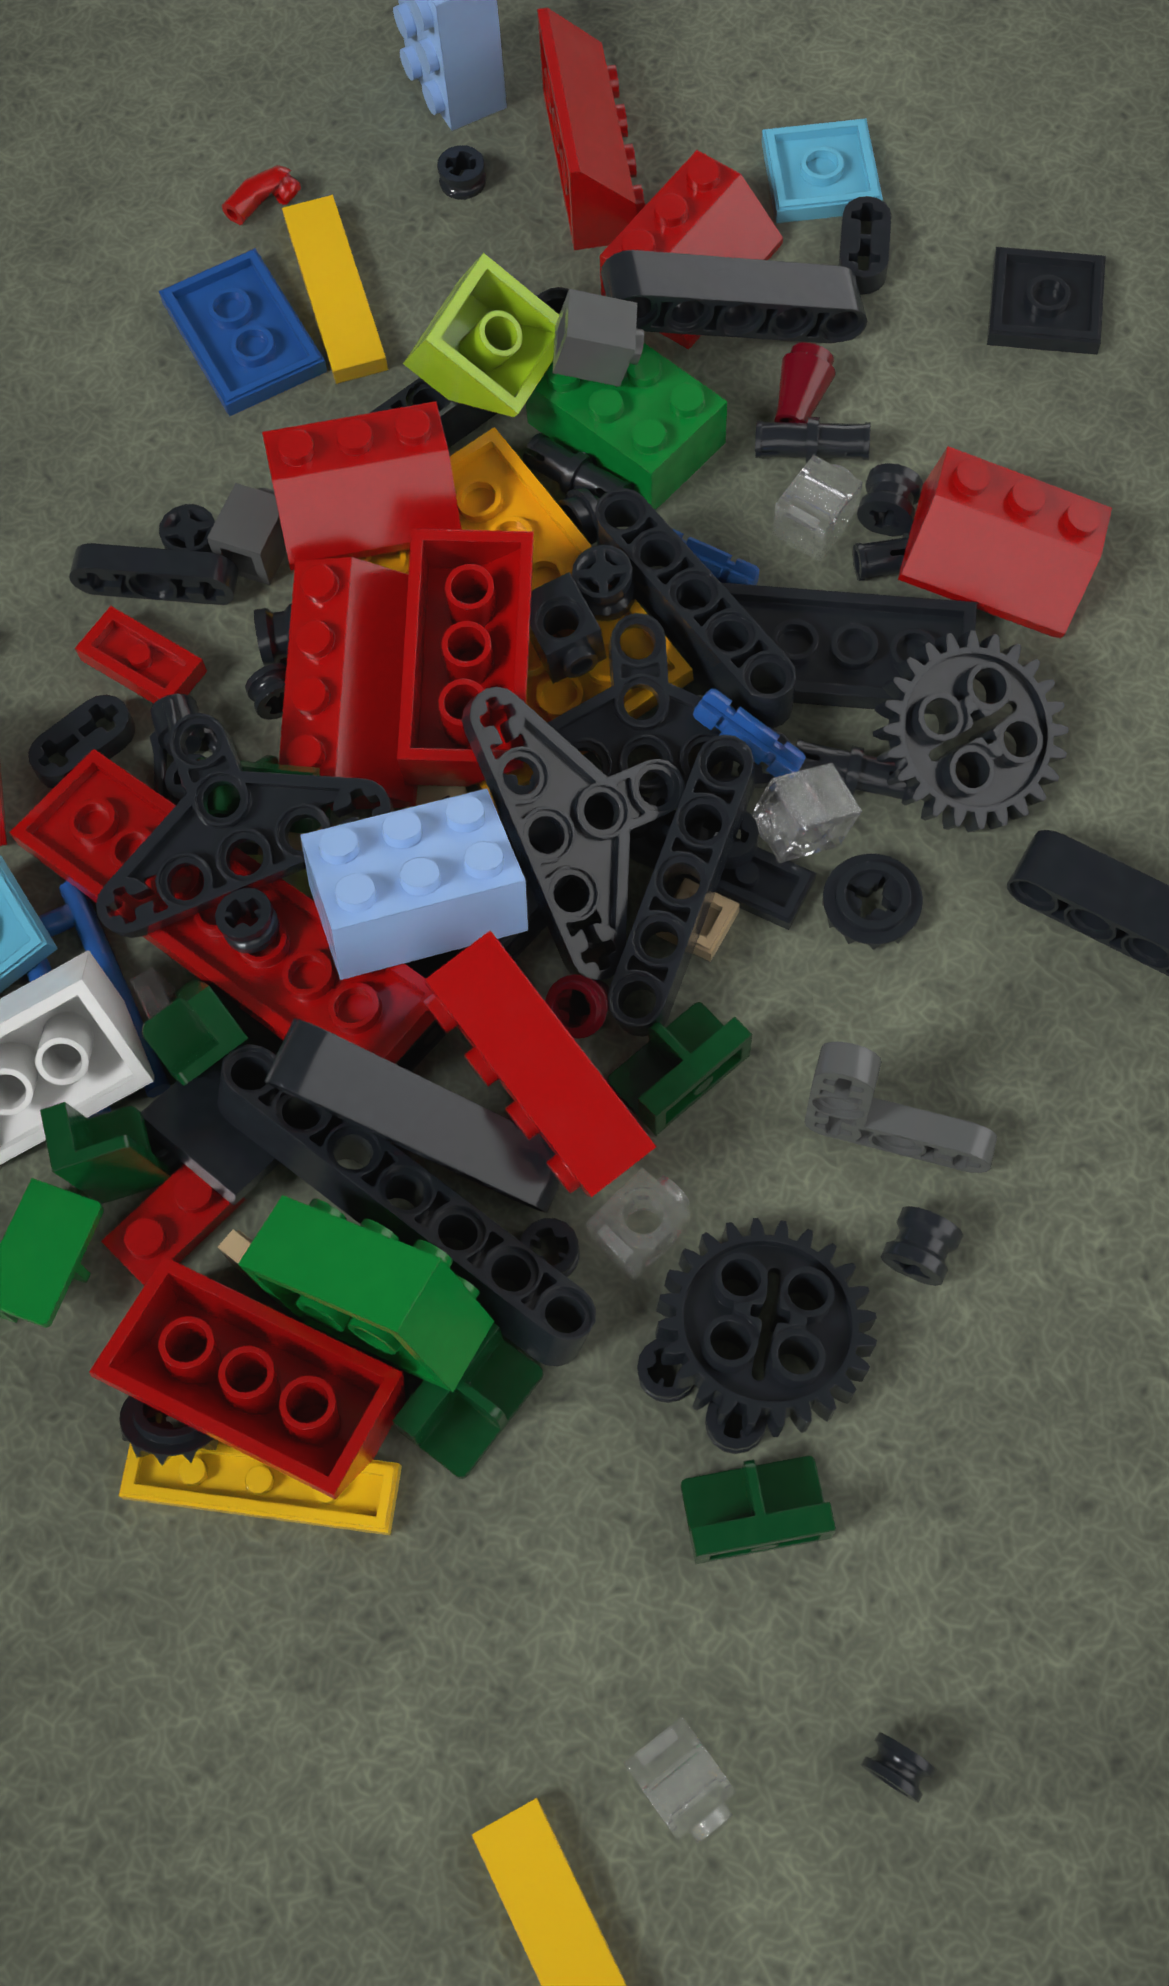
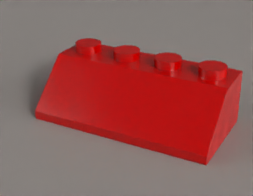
(587, 133)
(461, 636)
(346, 674)
(538, 1064)
(252, 1378)

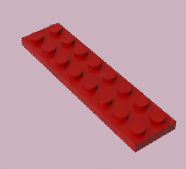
(103, 817)

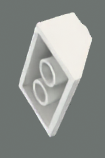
(64, 1043)

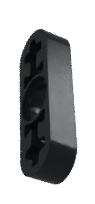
(154, 574)

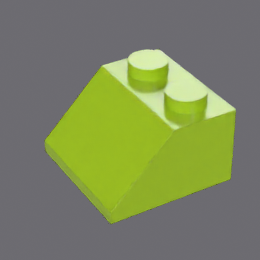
(487, 341)

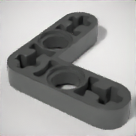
(845, 1109)

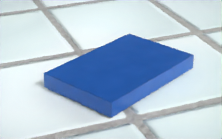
(243, 332)

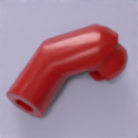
(257, 190)

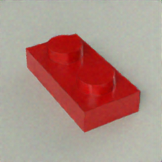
(139, 657)
(168, 1223)

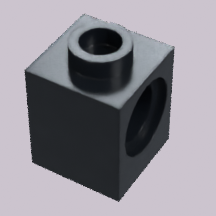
(559, 607)

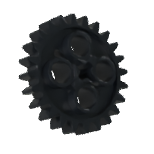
(943, 682)
(826, 1338)

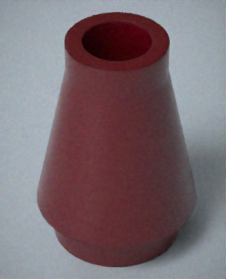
(803, 381)
(567, 1003)

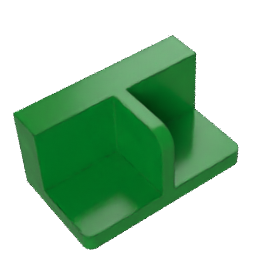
(44, 1251)

